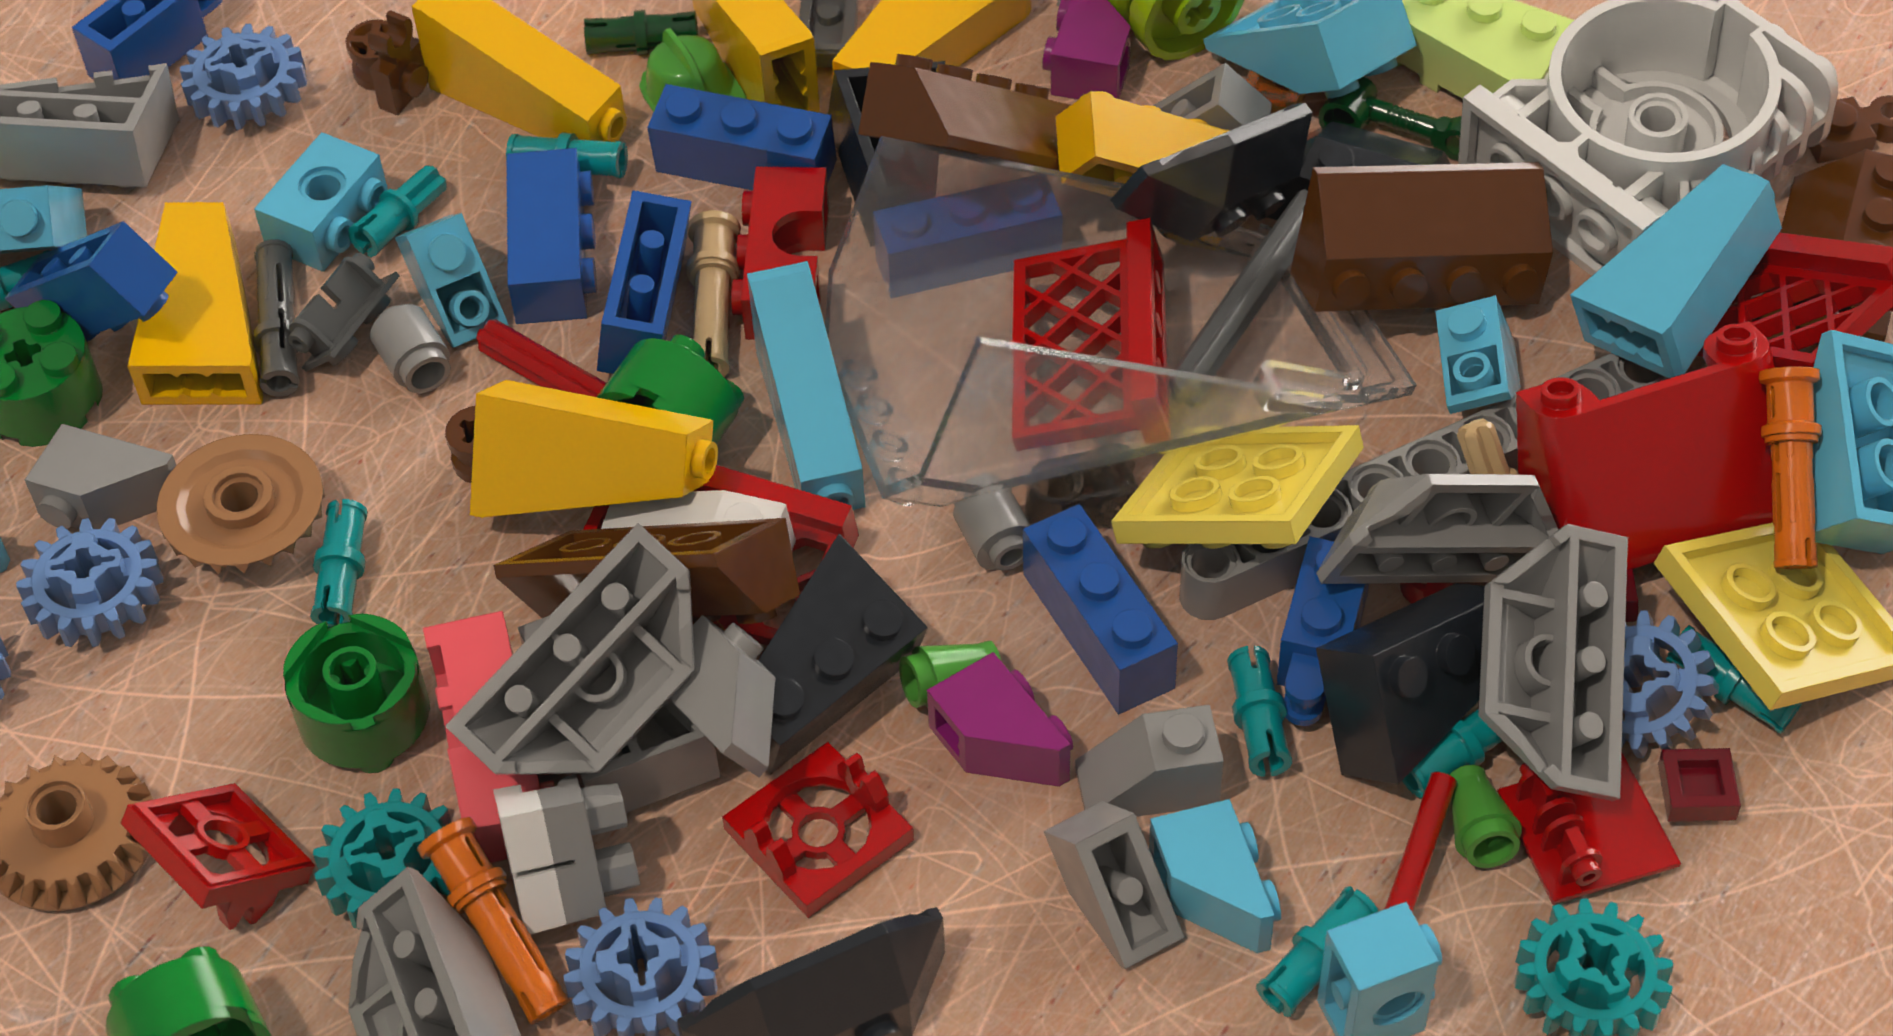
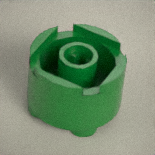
(44, 373)
(675, 380)
(356, 692)
(185, 998)

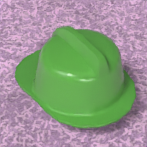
(686, 63)

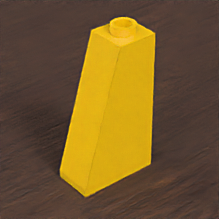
(930, 29)
(764, 50)
(515, 72)
(202, 337)
(578, 451)

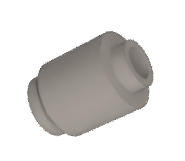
(411, 348)
(993, 529)

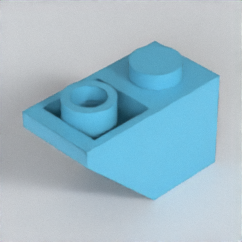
(451, 277)
(1476, 355)
(1212, 873)

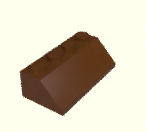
(961, 114)
(1844, 203)
(1423, 236)
(732, 565)

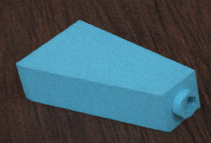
(1680, 273)
(804, 384)

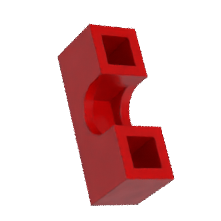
(784, 217)

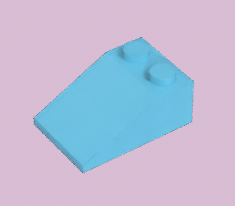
(1317, 42)
(1856, 443)

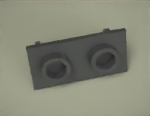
(358, 299)

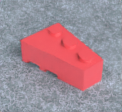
(463, 660)

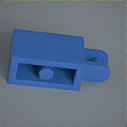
(140, 33)
(1314, 618)

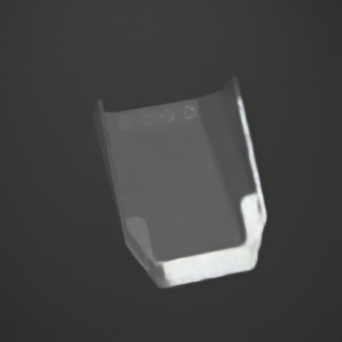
(968, 414)

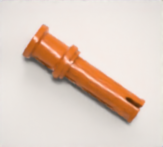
(1791, 437)
(479, 892)

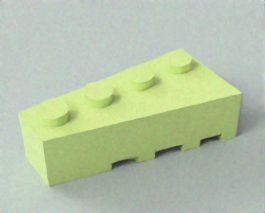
(1479, 42)

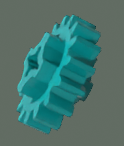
(375, 849)
(1593, 972)

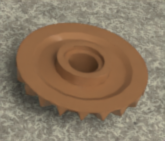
(240, 501)
(72, 861)

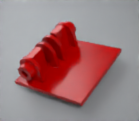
(1588, 841)

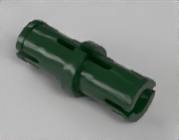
(635, 32)

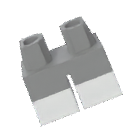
(553, 851)

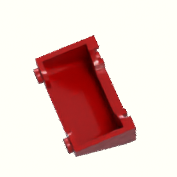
(1659, 458)

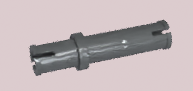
(275, 315)

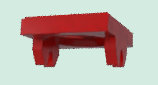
(175, 833)
(817, 887)

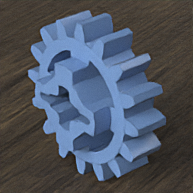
(243, 76)
(90, 582)
(1669, 687)
(606, 968)

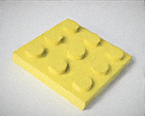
(1240, 489)
(1782, 629)

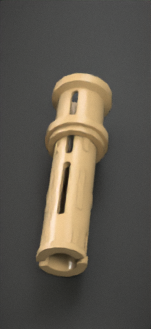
(712, 274)

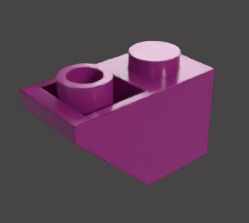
(1088, 50)
(996, 727)

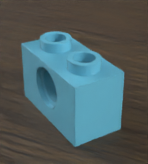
(321, 199)
(1379, 974)

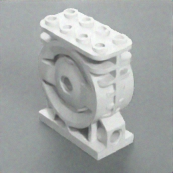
(1641, 112)

